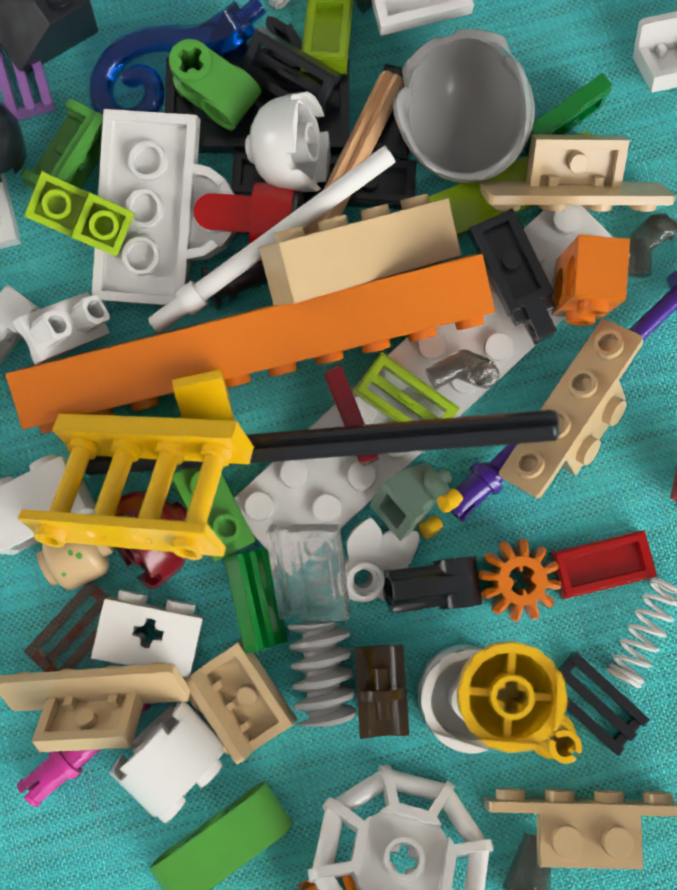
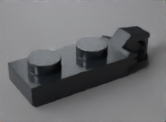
(515, 273)

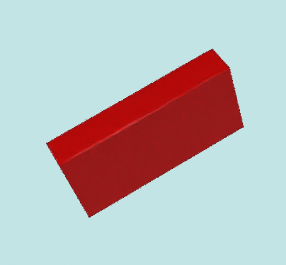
(603, 564)

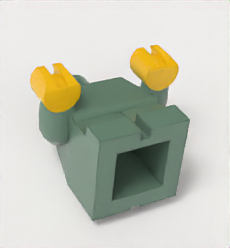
(411, 495)

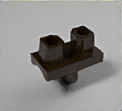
(381, 691)

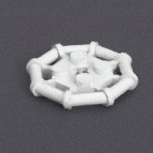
(396, 827)

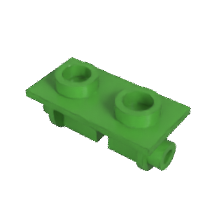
(224, 517)

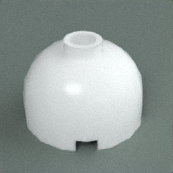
(288, 143)

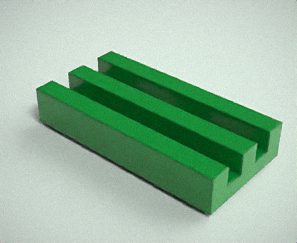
(573, 109)
(255, 600)

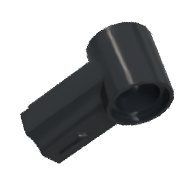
(443, 585)

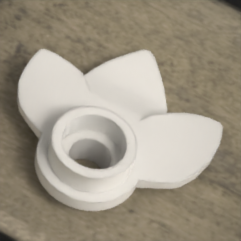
(377, 553)

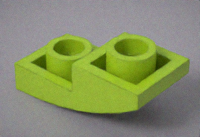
(79, 214)

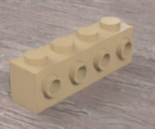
(358, 252)

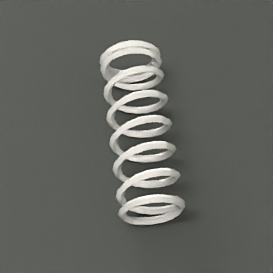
(629, 675)

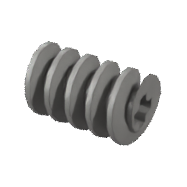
(323, 673)

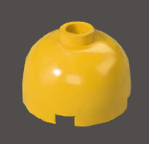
(511, 696)

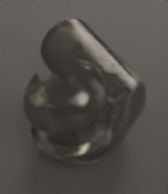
(465, 366)

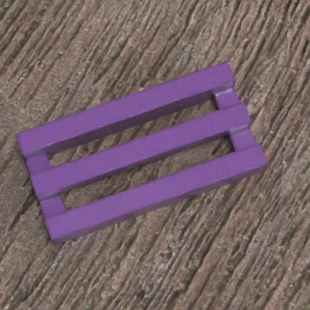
(30, 109)

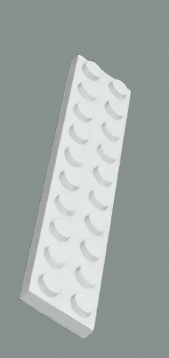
(340, 487)

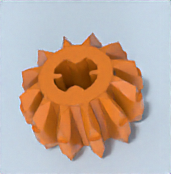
(535, 577)

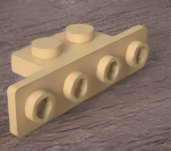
(576, 172)
(586, 404)
(91, 705)
(586, 831)

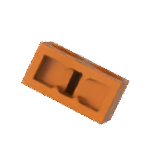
(590, 278)

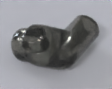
(644, 239)

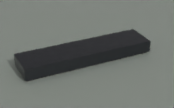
(388, 187)

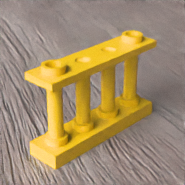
(127, 440)

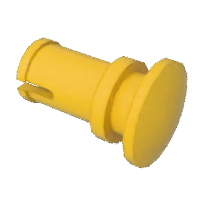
(561, 744)

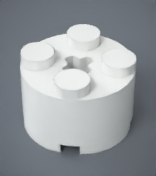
(439, 699)
(169, 760)

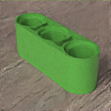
(223, 842)

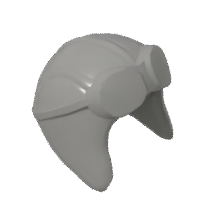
(465, 106)

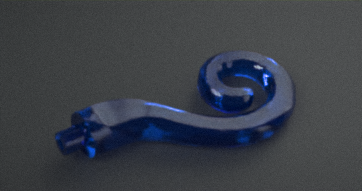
(219, 33)

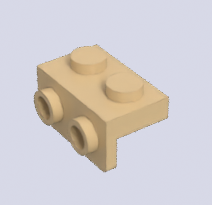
(239, 701)

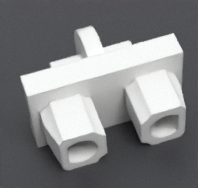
(63, 326)

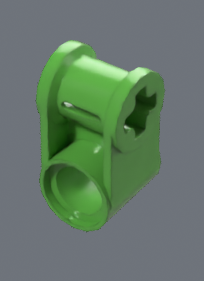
(217, 88)

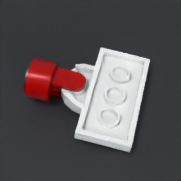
(178, 206)

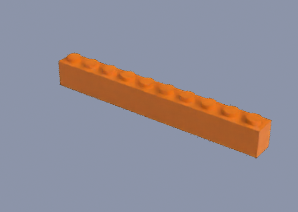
(255, 341)

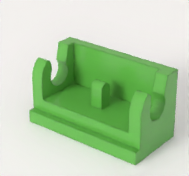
(73, 149)

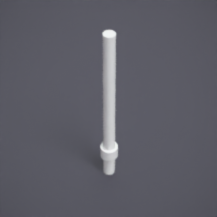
(194, 296)

